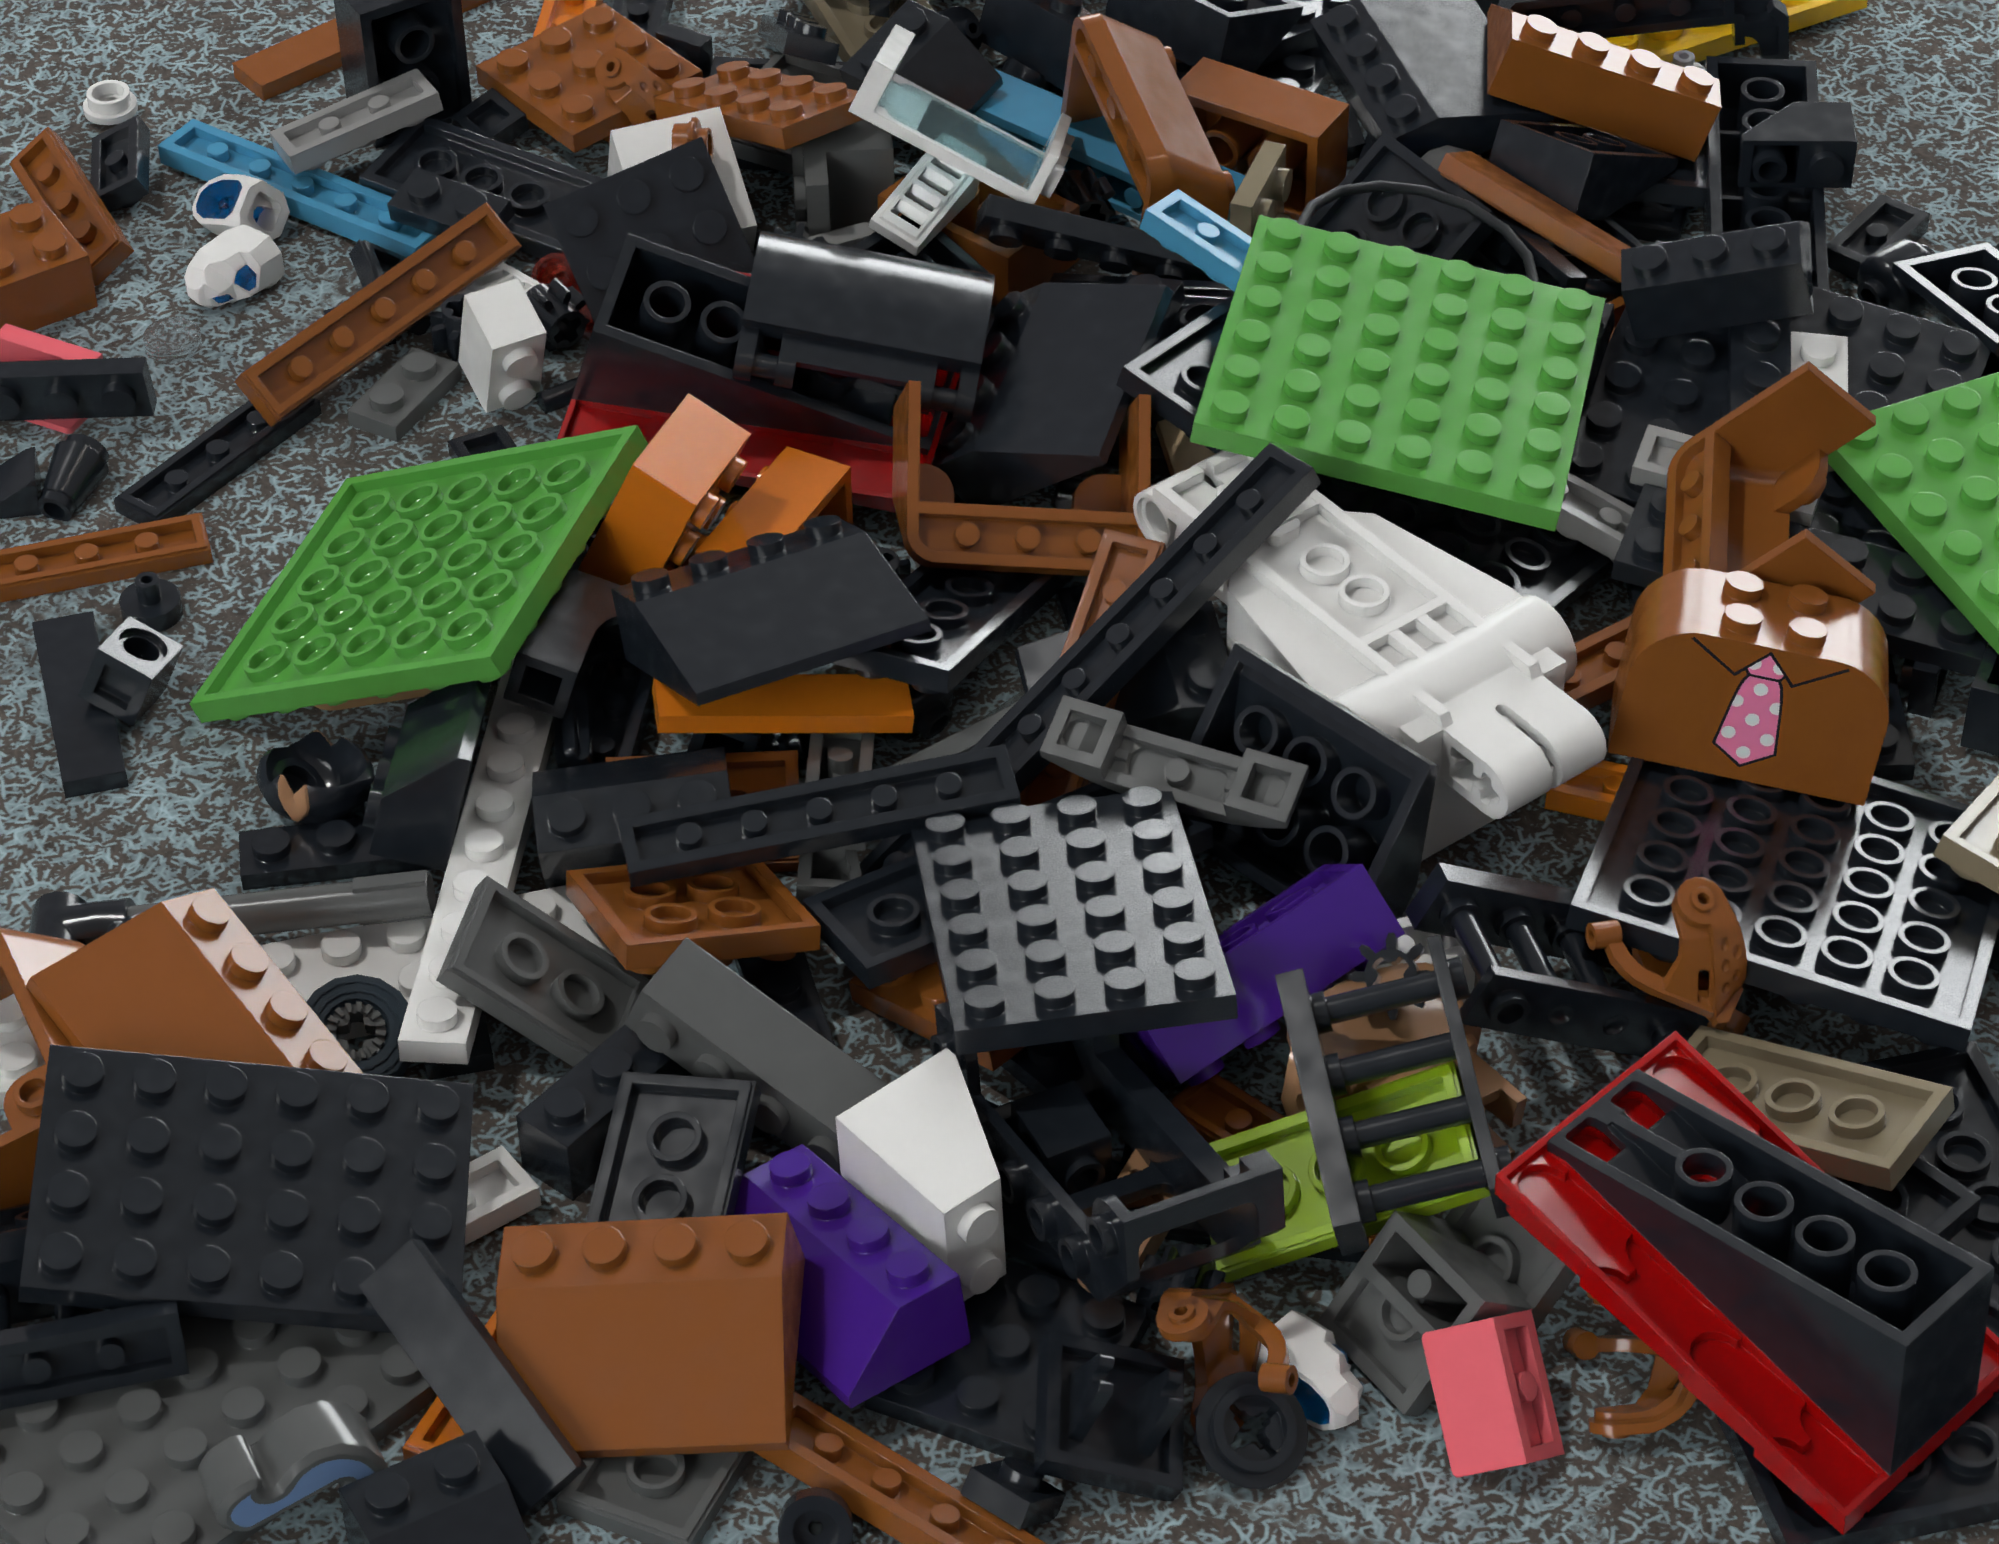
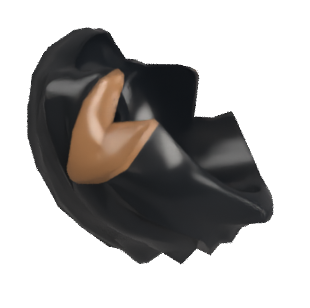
(316, 779)

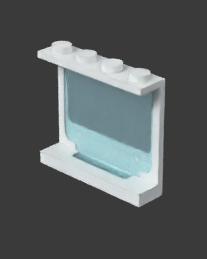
(955, 133)

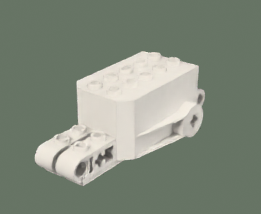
(1404, 644)

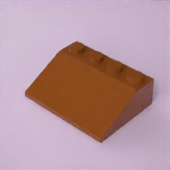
(1599, 83)
(186, 986)
(656, 1330)

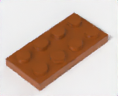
(763, 104)

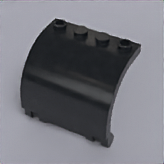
(865, 319)

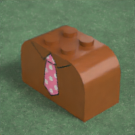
(1753, 683)

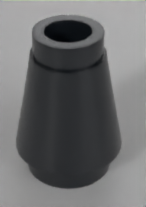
(72, 475)

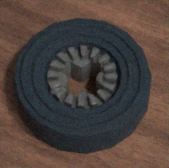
(372, 1003)

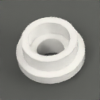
(109, 103)

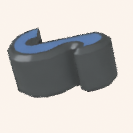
(289, 1464)

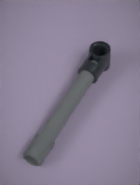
(363, 901)

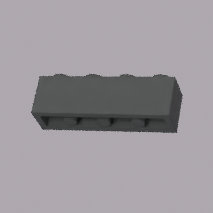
(731, 1030)

